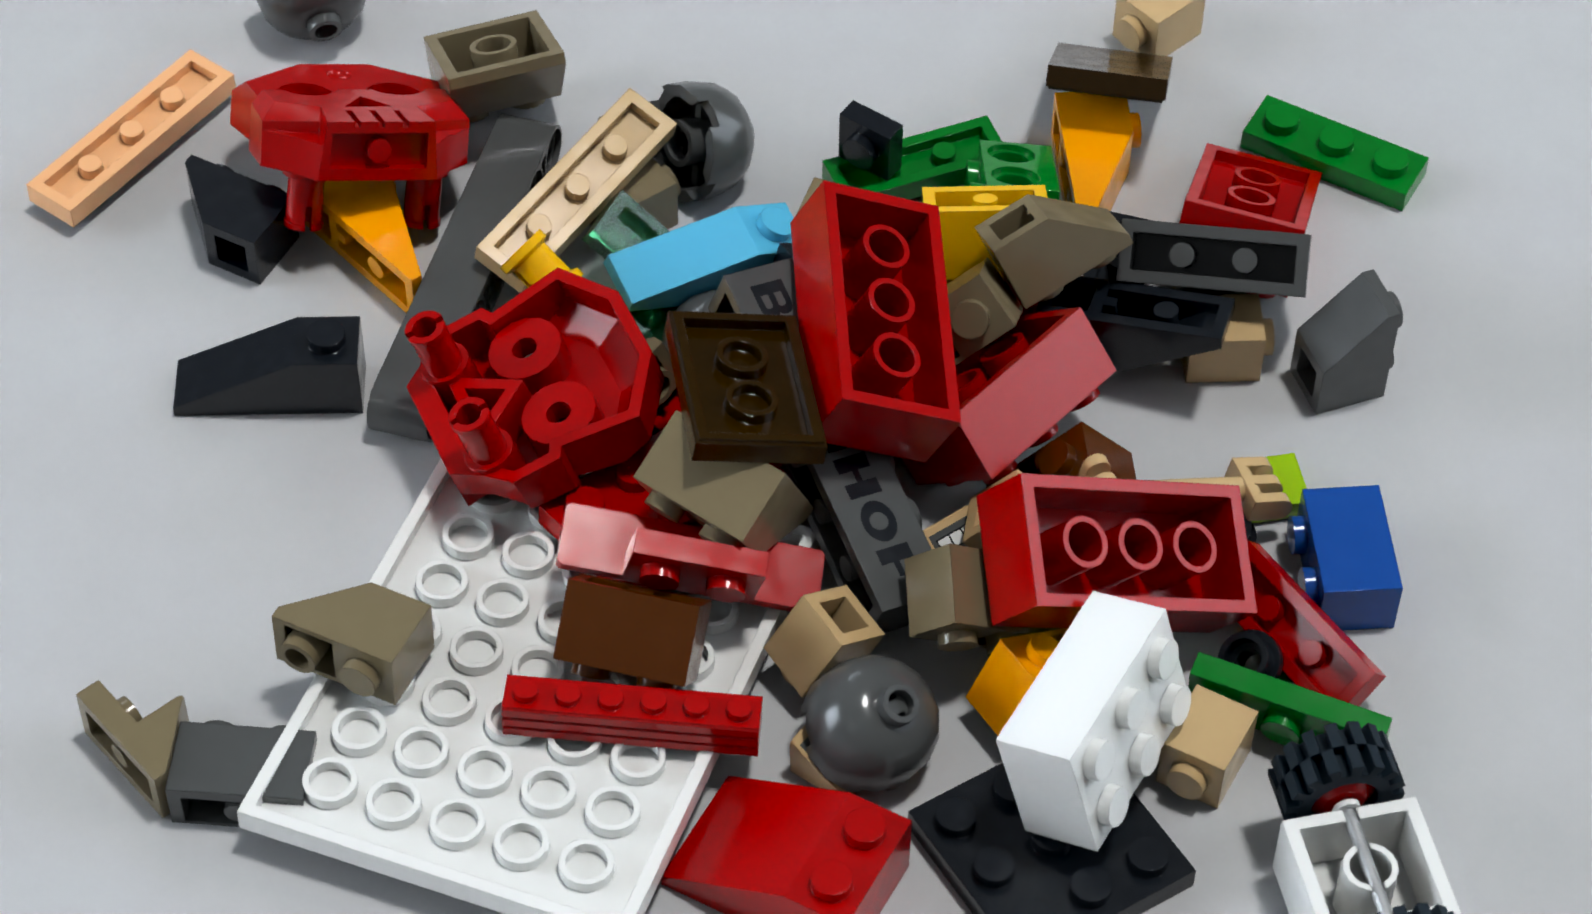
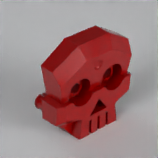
(352, 127)
(500, 411)

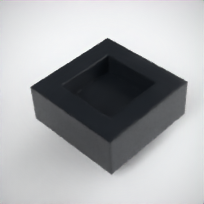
(870, 140)

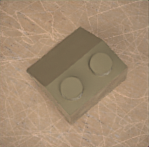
(498, 64)
(733, 501)

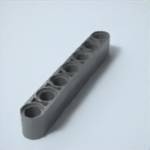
(455, 282)

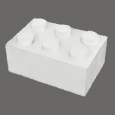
(1095, 721)

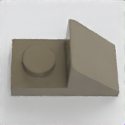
(134, 744)

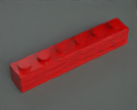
(632, 715)

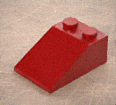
(1250, 193)
(791, 851)

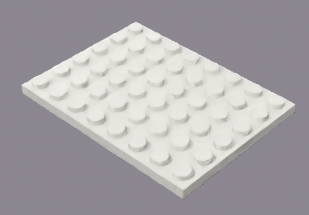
(434, 781)

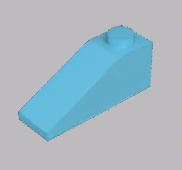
(698, 255)

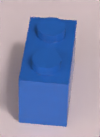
(1347, 556)

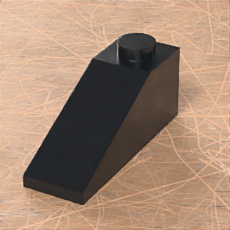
(1146, 322)
(283, 369)

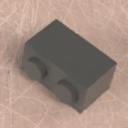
(219, 763)

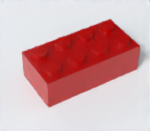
(876, 320)
(1128, 538)

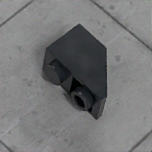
(239, 219)

